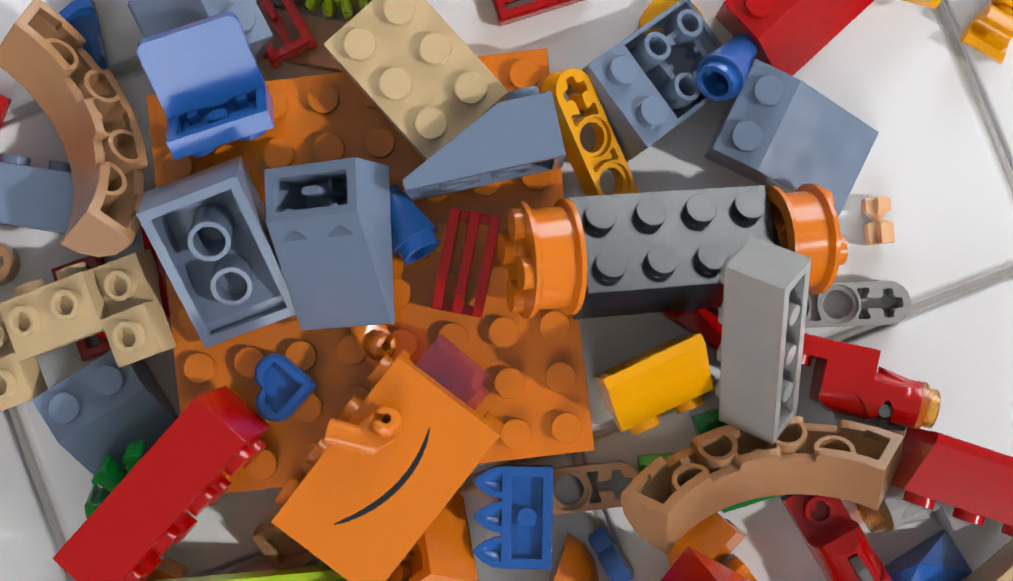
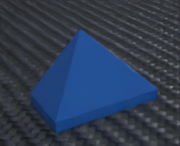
(930, 561)

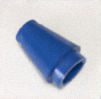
(726, 69)
(410, 228)

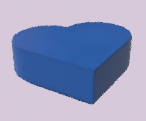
(282, 387)
(610, 555)

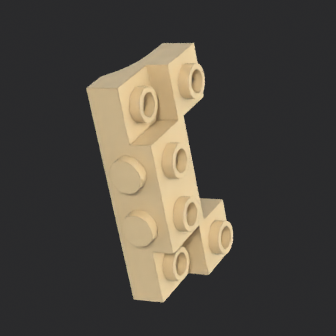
(83, 302)

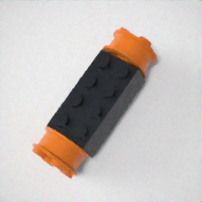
(658, 247)

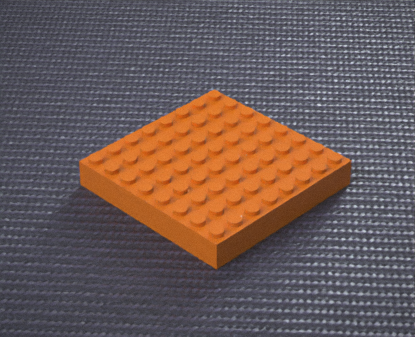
(531, 362)

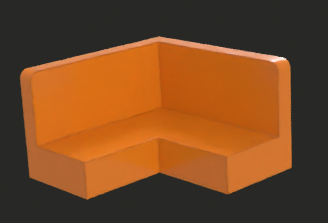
(442, 550)

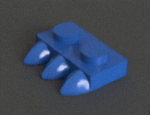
(521, 517)

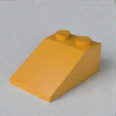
(656, 382)

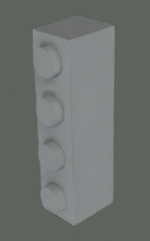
(762, 337)

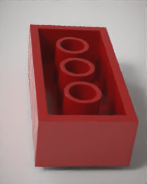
(164, 490)

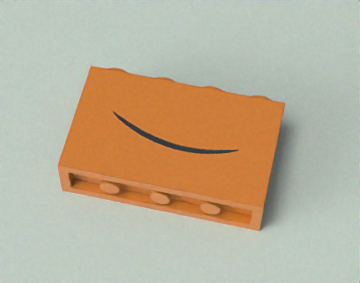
(372, 509)

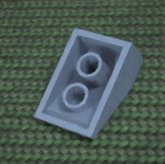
(790, 136)
(502, 145)
(217, 251)

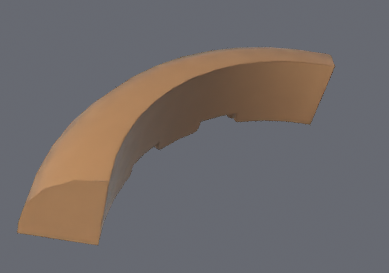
(92, 123)
(735, 467)

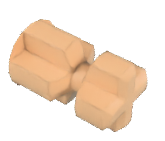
(878, 230)

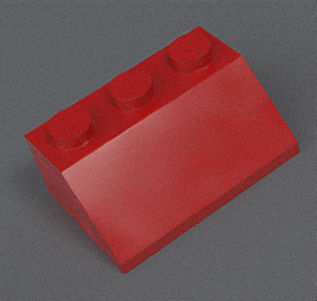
(789, 30)
(957, 474)

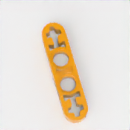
(606, 151)

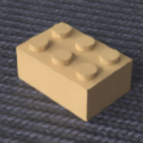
(415, 71)

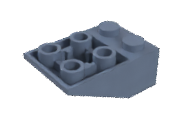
(651, 79)
(333, 241)

